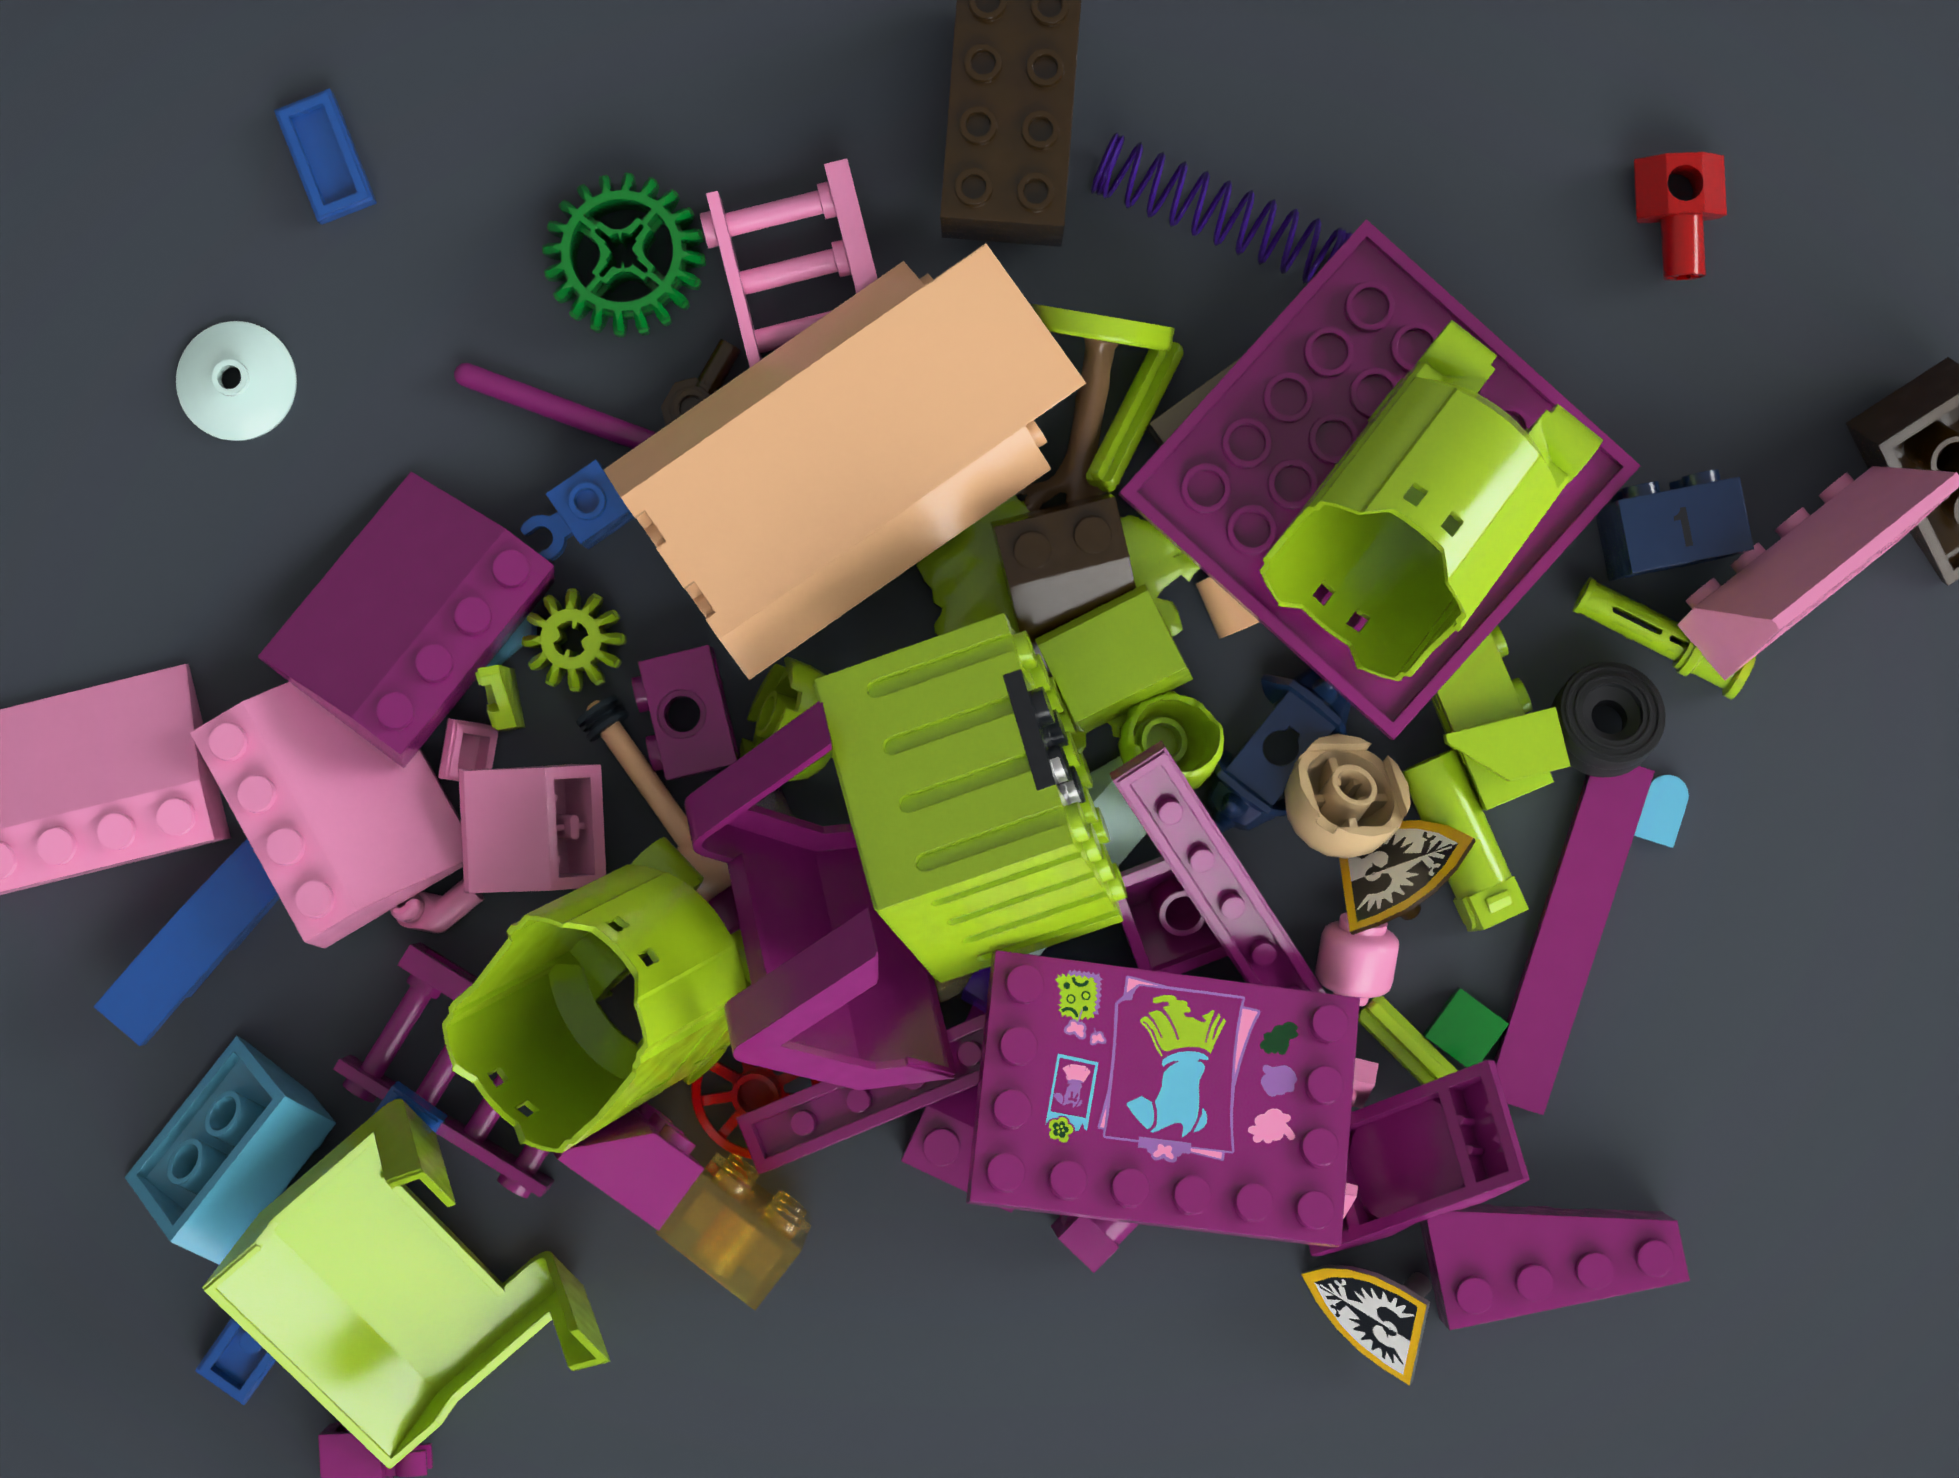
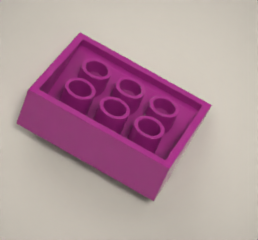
(409, 617)

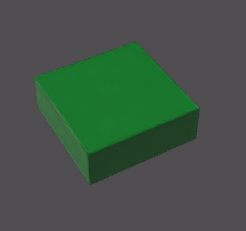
(1465, 1028)

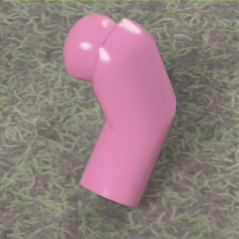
(436, 912)

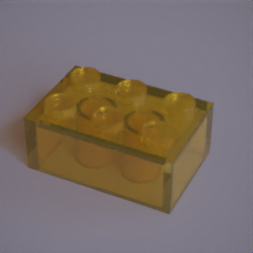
(737, 1229)

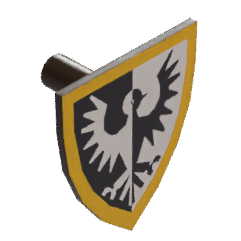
(1401, 873)

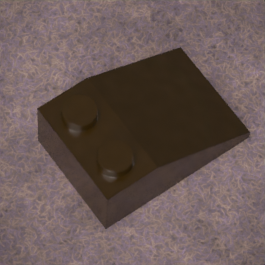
(1920, 431)
(1063, 562)

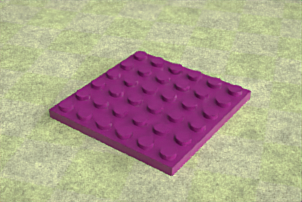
(1289, 415)

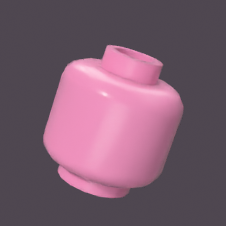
(1357, 963)

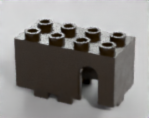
(1010, 121)

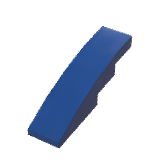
(190, 946)

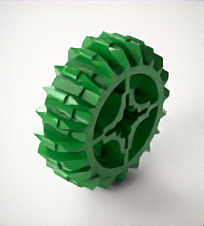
(639, 233)

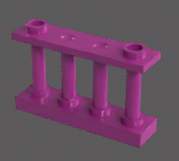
(429, 978)

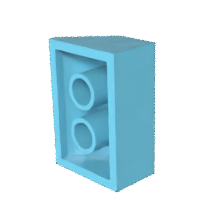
(228, 1151)

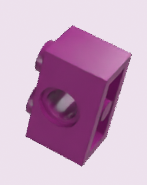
(680, 675)

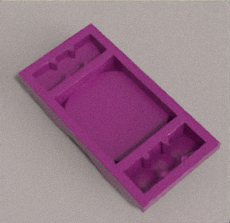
(1429, 1154)

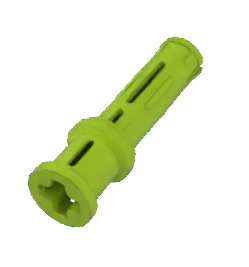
(1597, 603)

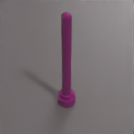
(550, 405)

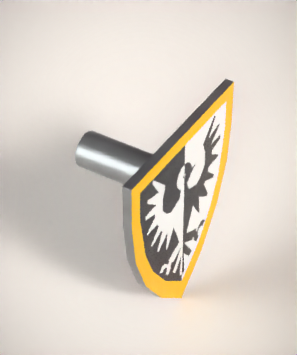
(1375, 1313)

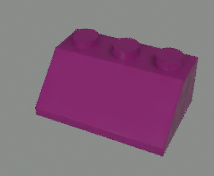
(638, 1163)

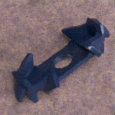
(1250, 786)

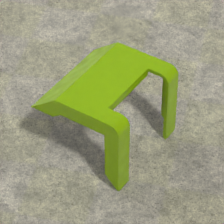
(381, 1298)

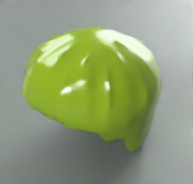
(1184, 728)

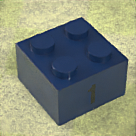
(1674, 528)

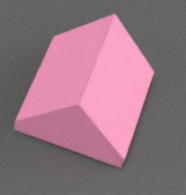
(466, 748)

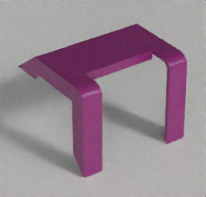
(827, 974)

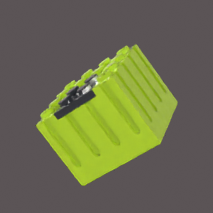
(970, 798)

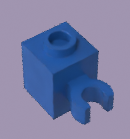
(585, 508)

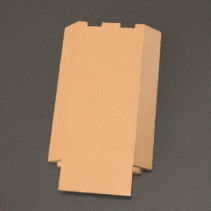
(849, 453)

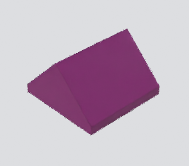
(1163, 922)

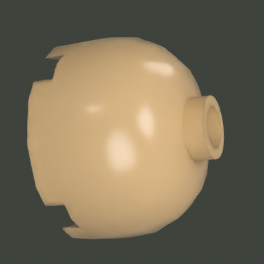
(1345, 797)

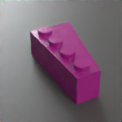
(1535, 1259)

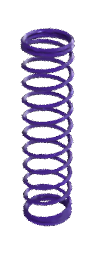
(1101, 184)

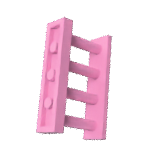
(847, 256)

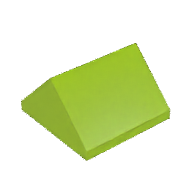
(1113, 658)

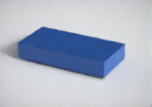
(325, 156)

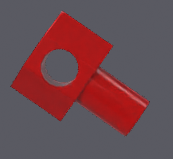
(1681, 220)

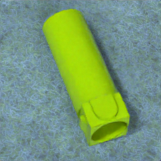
(1483, 883)

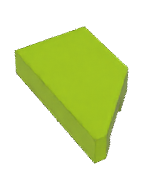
(502, 697)
(1515, 745)

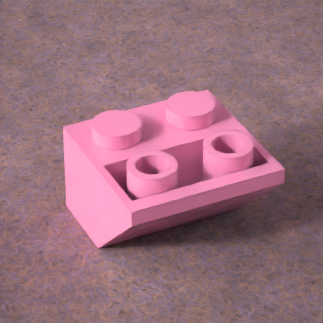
(532, 828)

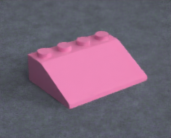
(1809, 561)
(104, 779)
(329, 812)

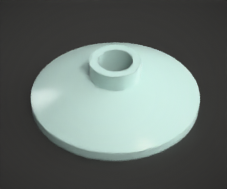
(265, 385)

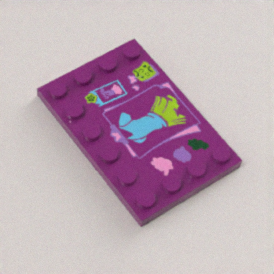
(1164, 1100)

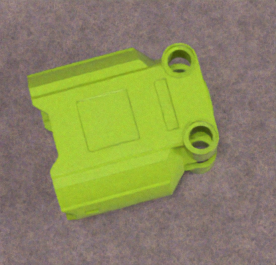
(1424, 510)
(540, 1015)

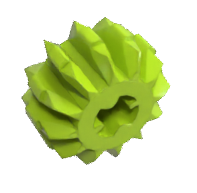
(554, 636)

